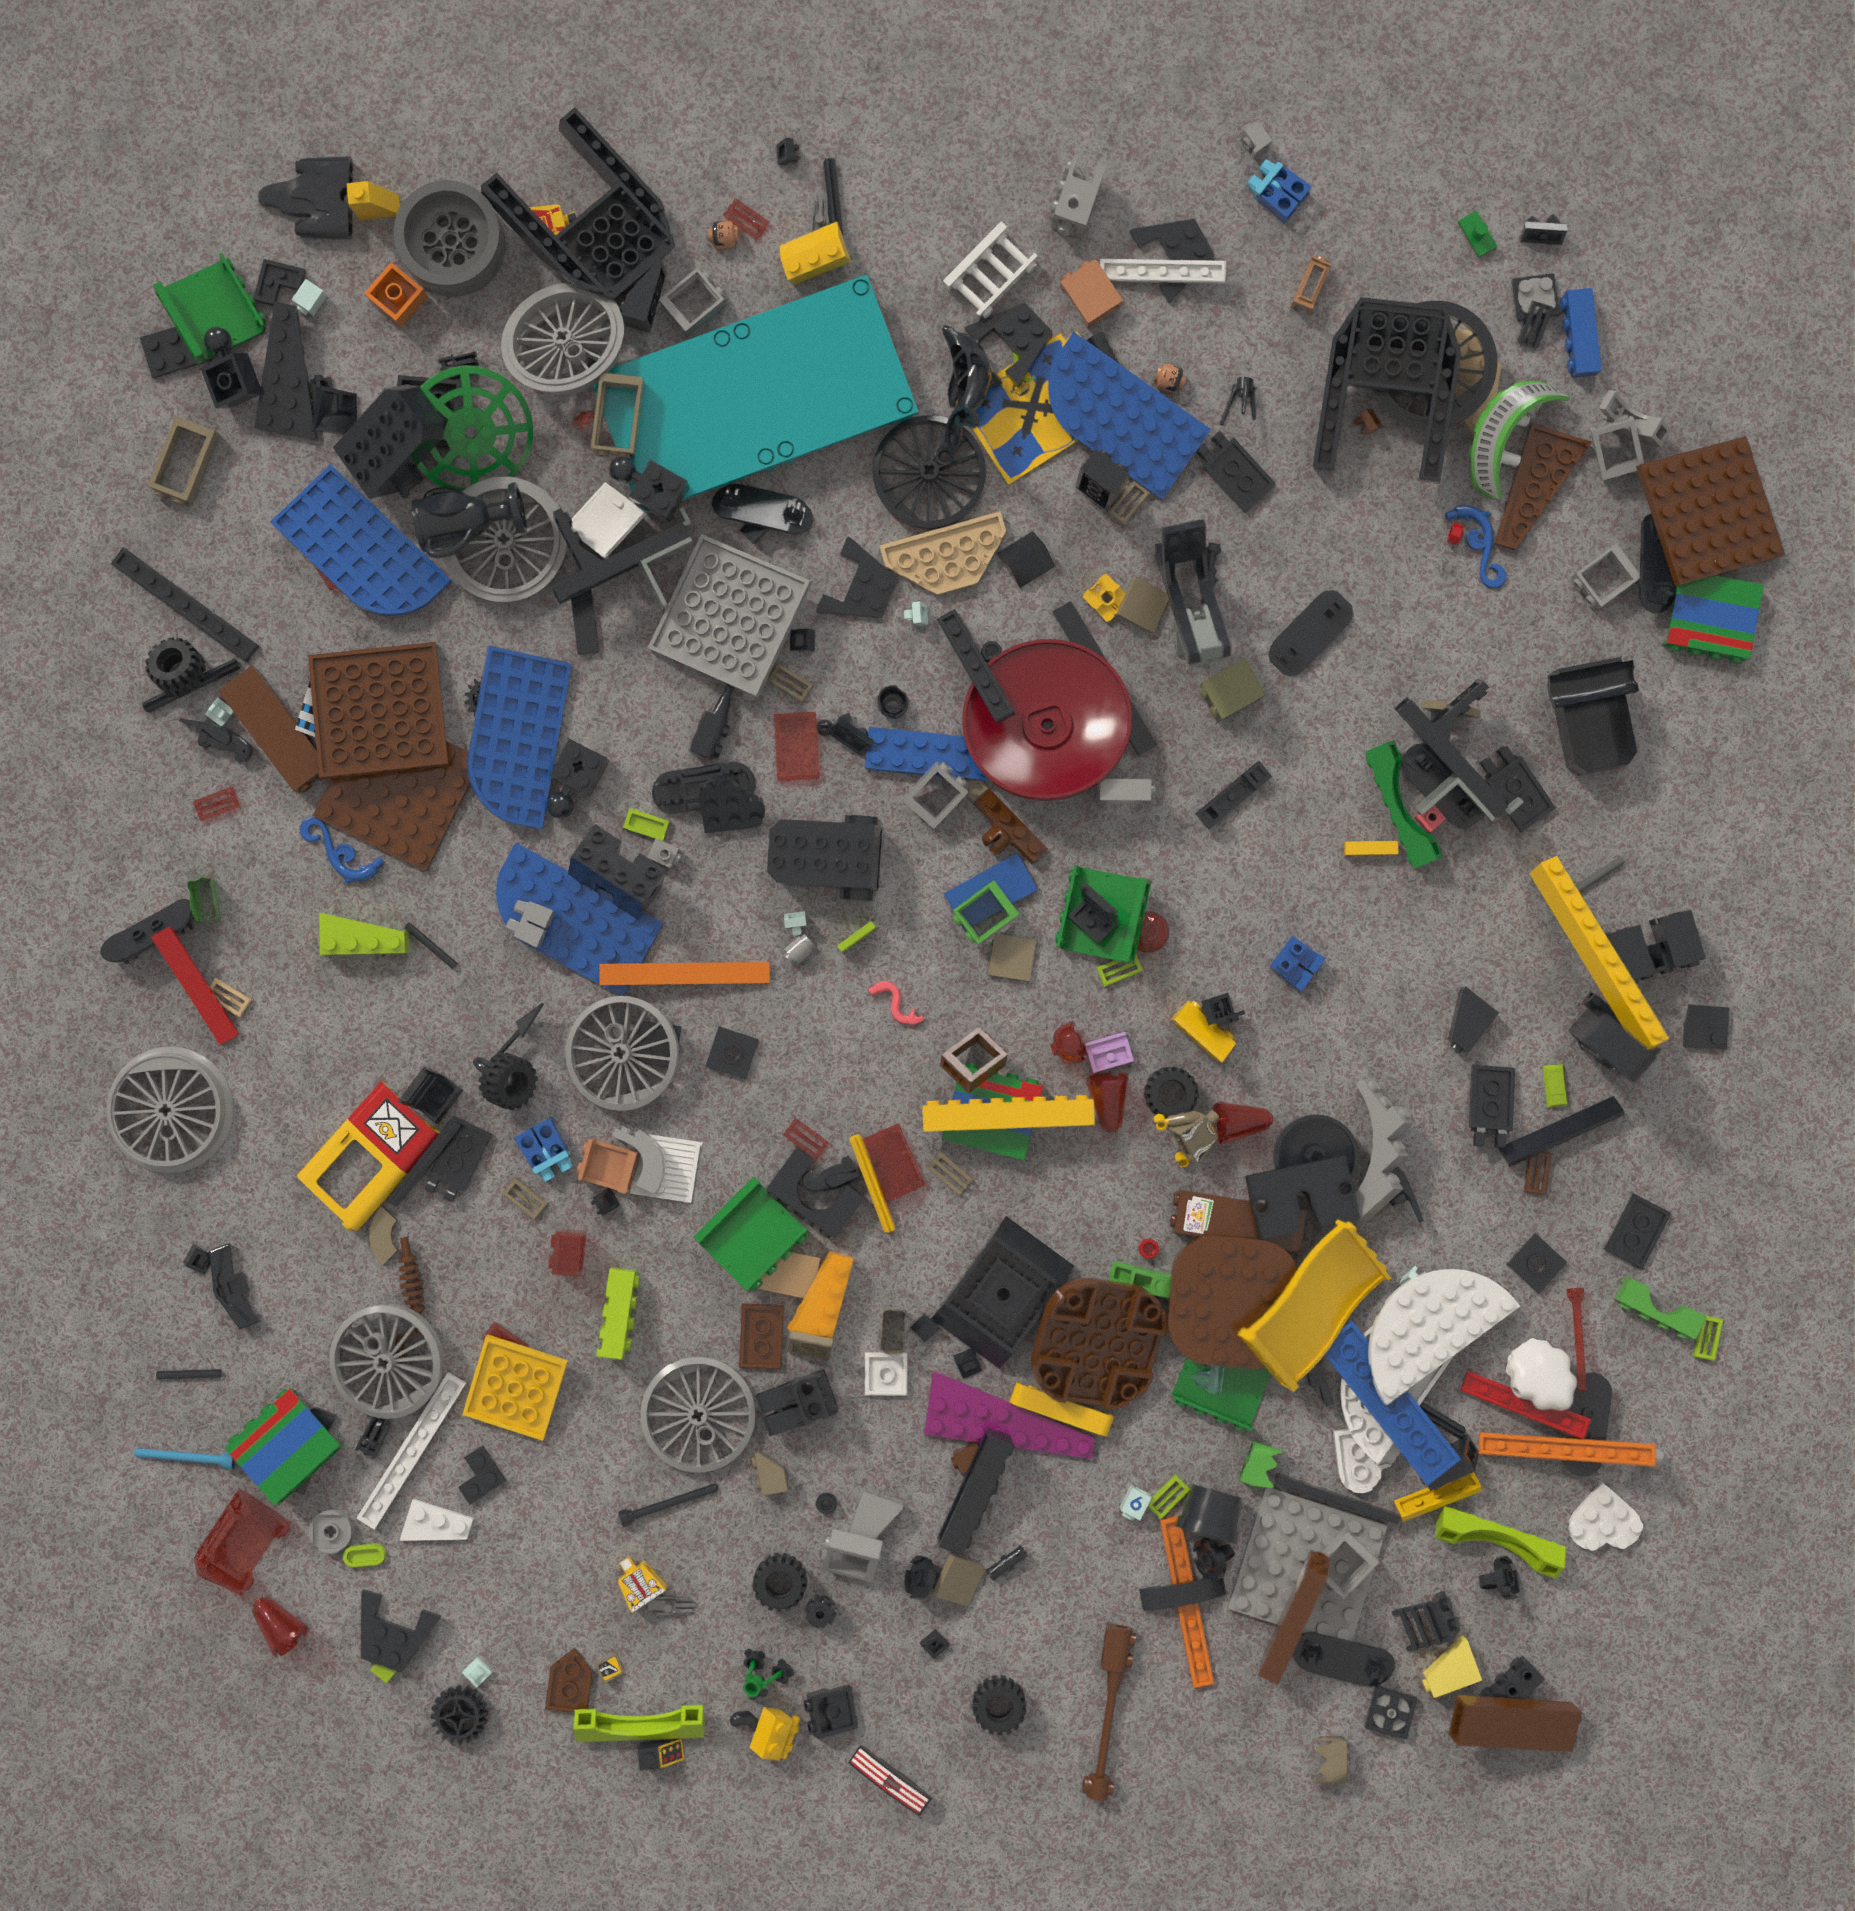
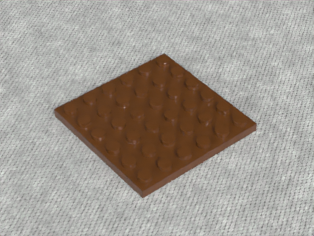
(1710, 511)
(378, 710)
(399, 809)

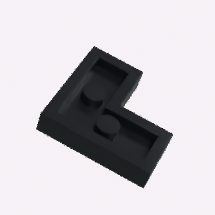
(275, 275)
(486, 1475)

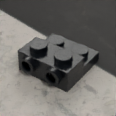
(830, 1711)

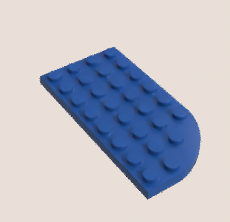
(1123, 415)
(359, 548)
(517, 734)
(586, 922)

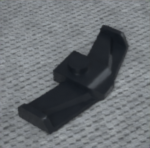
(230, 1287)

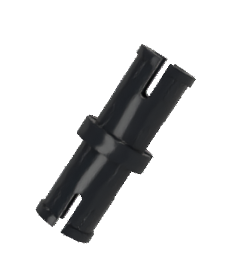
(1006, 1562)

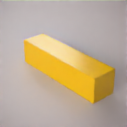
(1371, 848)

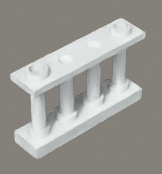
(984, 252)

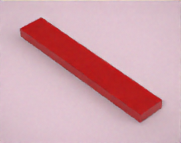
(195, 985)
(1504, 1397)

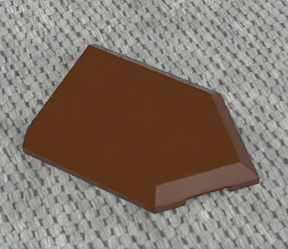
(569, 1683)

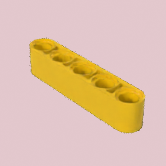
(1070, 1413)

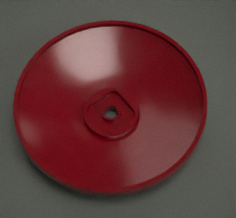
(1058, 685)

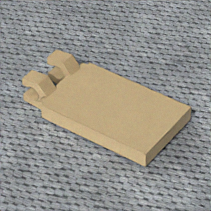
(793, 1275)

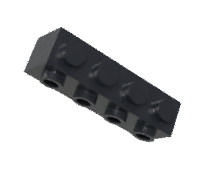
(1515, 1682)

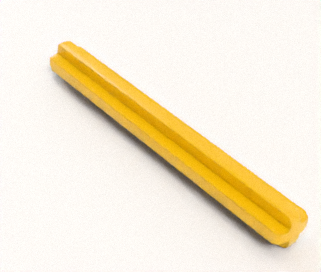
(872, 1183)

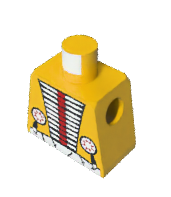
(639, 1583)

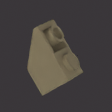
(771, 1473)

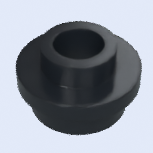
(821, 1508)

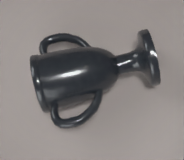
(454, 518)

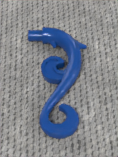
(1486, 543)
(334, 854)

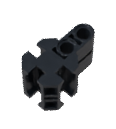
(792, 1393)

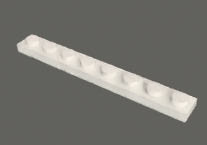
(411, 1450)

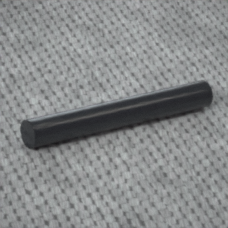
(430, 945)
(188, 1374)

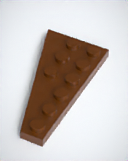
(1543, 468)

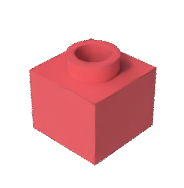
(1429, 825)

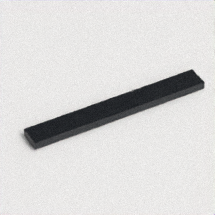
(184, 604)
(1078, 633)

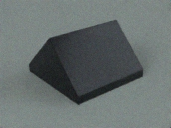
(1026, 559)

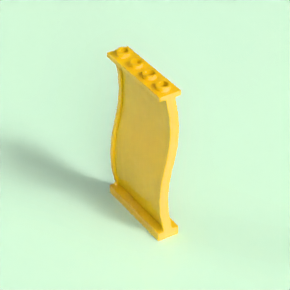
(1315, 1305)

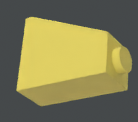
(1452, 1669)

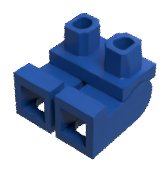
(1288, 959)

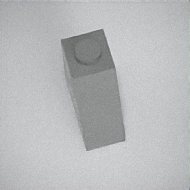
(874, 1513)

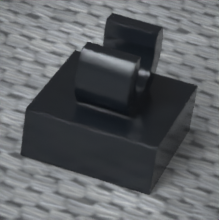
(785, 152)
(605, 1201)

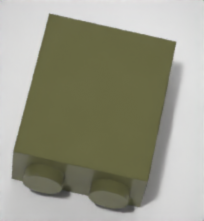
(1231, 690)

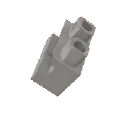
(531, 913)

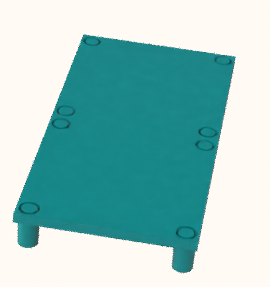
(764, 390)

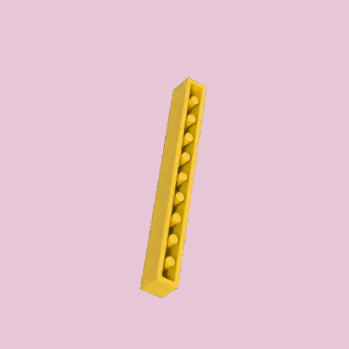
(1597, 953)

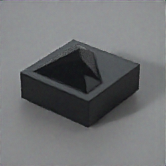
(934, 1643)

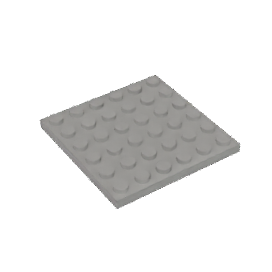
(730, 615)
(1278, 1548)

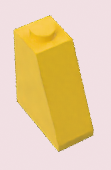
(372, 201)

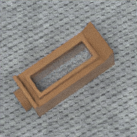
(1311, 283)

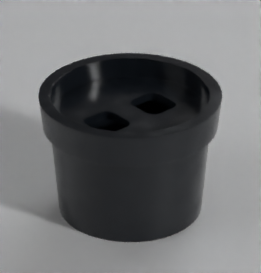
(1211, 1514)

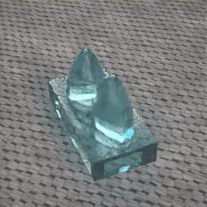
(1211, 1379)

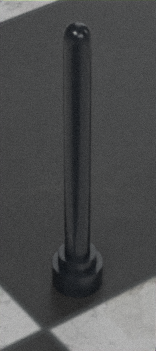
(628, 1516)

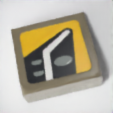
(609, 1668)

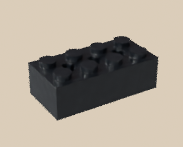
(1102, 479)

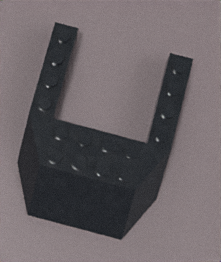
(612, 238)
(1392, 350)

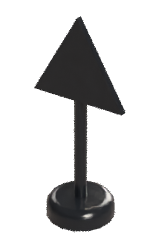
(523, 1025)

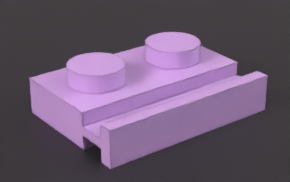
(1109, 1052)

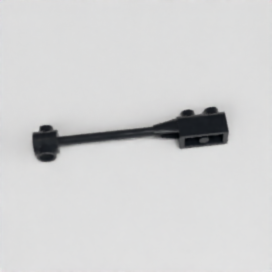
(712, 728)

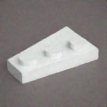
(435, 1523)

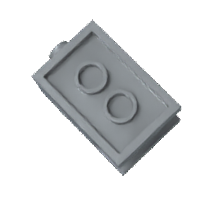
(1075, 200)

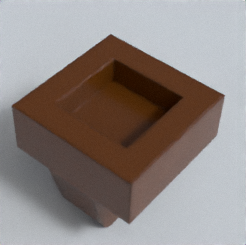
(1370, 419)

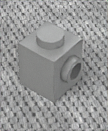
(664, 854)

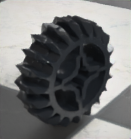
(459, 1696)

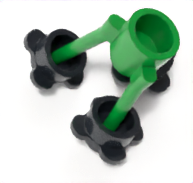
(756, 1685)

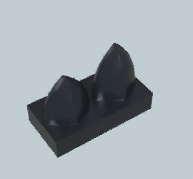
(1543, 233)
(849, 735)

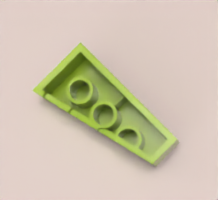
(354, 937)
(618, 1313)

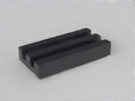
(1543, 324)

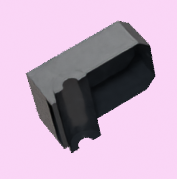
(391, 441)
(1594, 714)
(827, 855)
(1609, 1042)

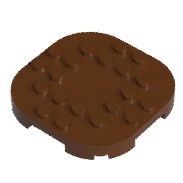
(1220, 1290)
(1098, 1342)

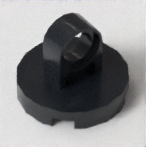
(1211, 1558)
(921, 1577)
(1502, 1578)

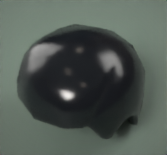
(892, 693)

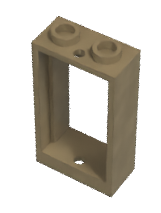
(622, 382)
(211, 438)

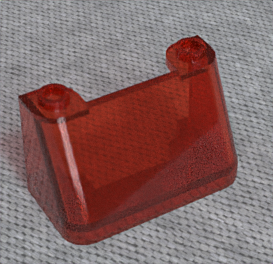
(238, 1542)

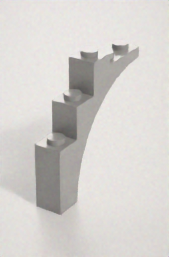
(1387, 1153)

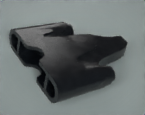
(316, 195)

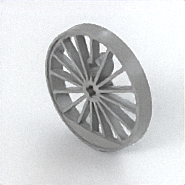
(636, 1098)
(393, 1368)
(680, 1369)

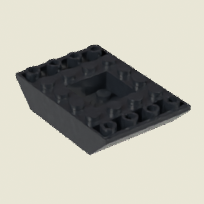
(1009, 1261)

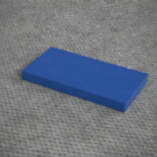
(1010, 877)

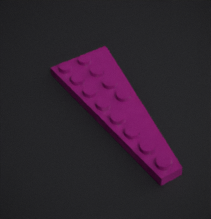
(966, 1412)

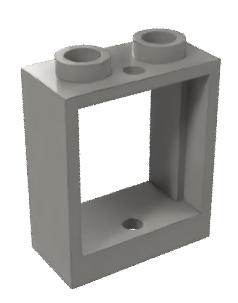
(695, 276)
(1622, 467)
(1623, 565)
(1125, 791)
(921, 809)
(855, 1546)
(1369, 1563)

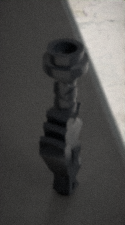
(1213, 550)

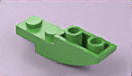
(1154, 1281)

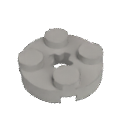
(322, 1539)

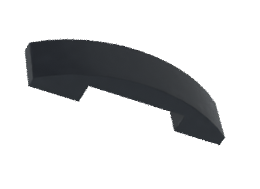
(1233, 795)
(1181, 1593)

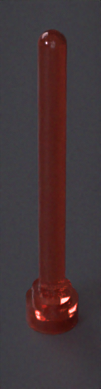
(1576, 1297)

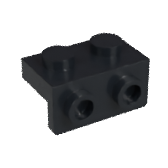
(1219, 1010)

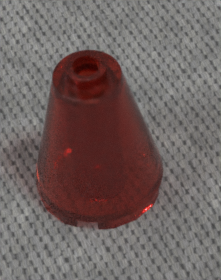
(1109, 1098)
(1240, 1121)
(278, 1626)

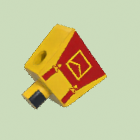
(553, 217)

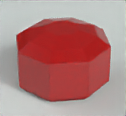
(1455, 534)
(1148, 1248)

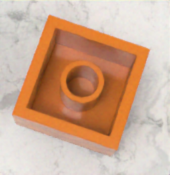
(396, 294)

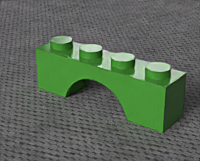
(1637, 1296)

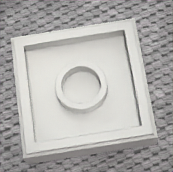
(885, 1374)

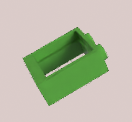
(1003, 901)

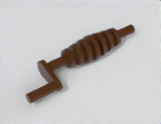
(411, 1284)

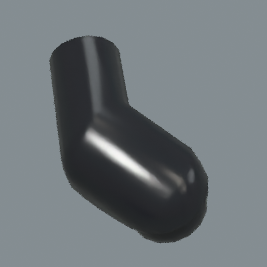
(744, 1718)

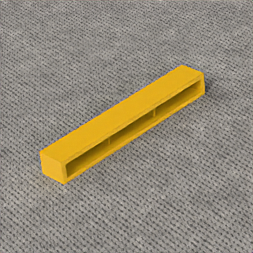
(1008, 1114)

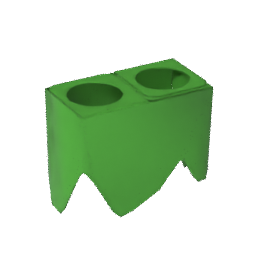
(194, 897)
(1258, 1463)

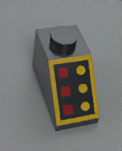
(660, 1753)

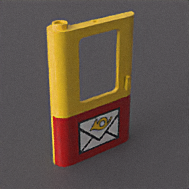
(390, 1134)

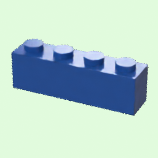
(1581, 333)

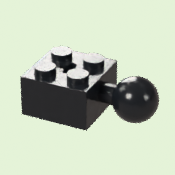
(231, 377)
(654, 477)
(561, 804)

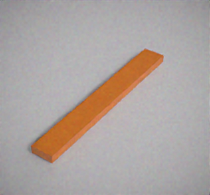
(684, 973)
(1567, 1449)
(1190, 1614)

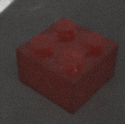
(568, 1252)

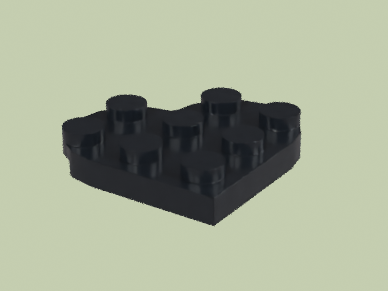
(728, 807)

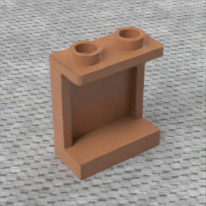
(1091, 292)
(608, 1165)

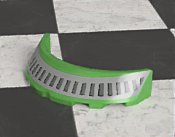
(1495, 427)

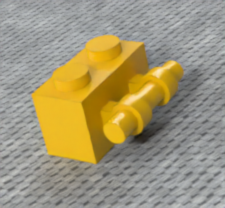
(774, 1734)

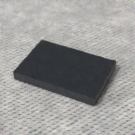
(1637, 1231)

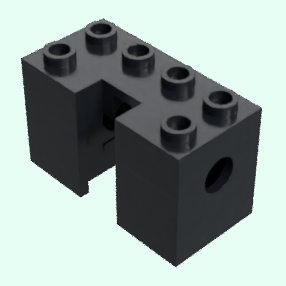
(599, 863)
(1675, 946)

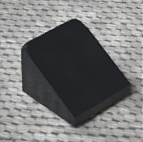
(753, 532)
(804, 640)
(197, 1259)
(925, 1327)
(967, 1363)

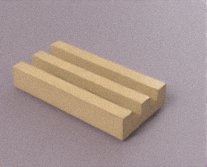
(243, 1007)

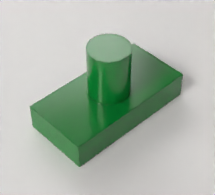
(1477, 234)

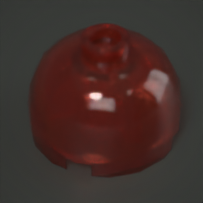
(1153, 933)
(1068, 1044)

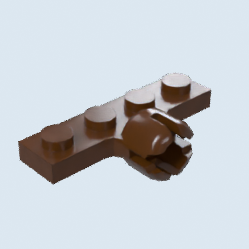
(1007, 829)

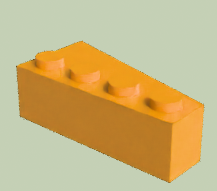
(822, 1303)

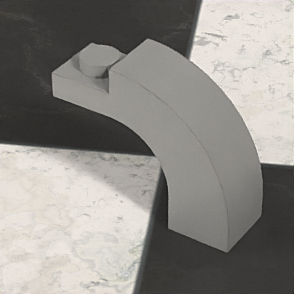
(1650, 429)
(652, 1156)

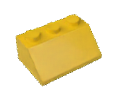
(814, 254)
(1208, 1037)

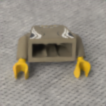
(1192, 1133)

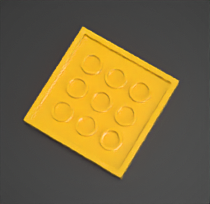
(515, 1387)

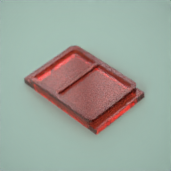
(796, 746)
(893, 1162)

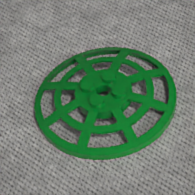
(479, 419)

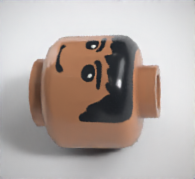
(723, 235)
(1169, 378)

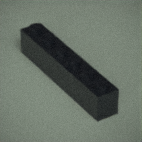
(975, 1491)

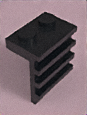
(1094, 915)
(431, 1094)
(1440, 1619)

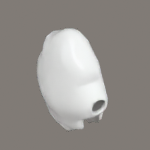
(1542, 1375)

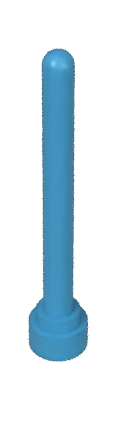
(224, 1460)

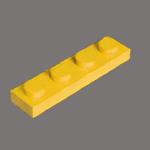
(1426, 1500)

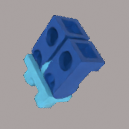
(1280, 189)
(544, 1155)

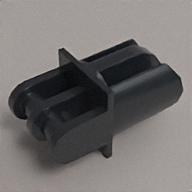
(461, 360)
(372, 1439)

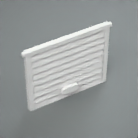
(606, 520)
(680, 1169)

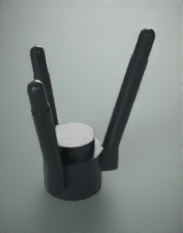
(1244, 389)

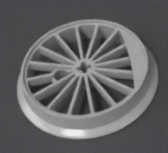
(564, 341)
(494, 491)
(165, 1059)

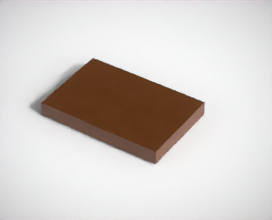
(761, 1336)

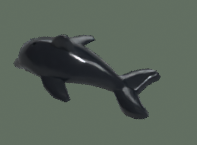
(968, 383)

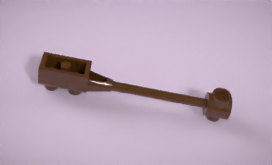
(1114, 1660)

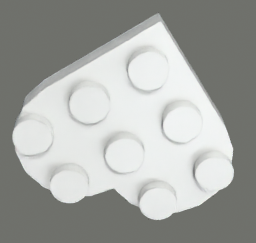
(1355, 1467)
(1604, 1519)

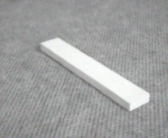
(1164, 271)

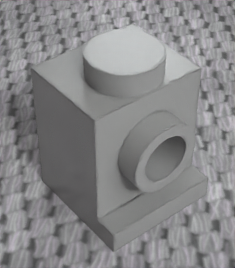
(1255, 138)

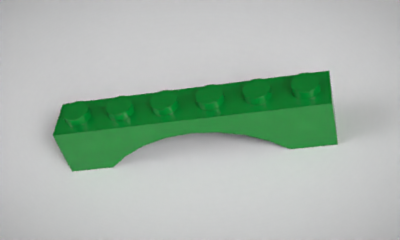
(1386, 765)

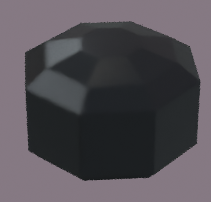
(990, 650)

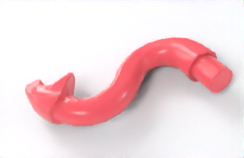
(883, 986)

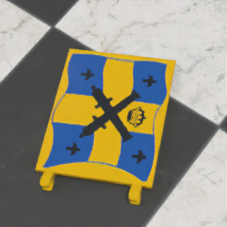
(1019, 421)

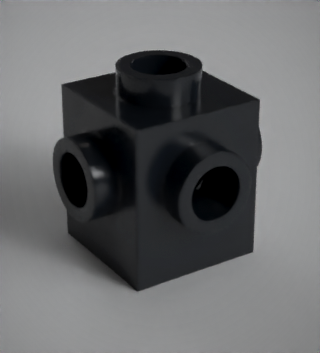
(823, 1604)

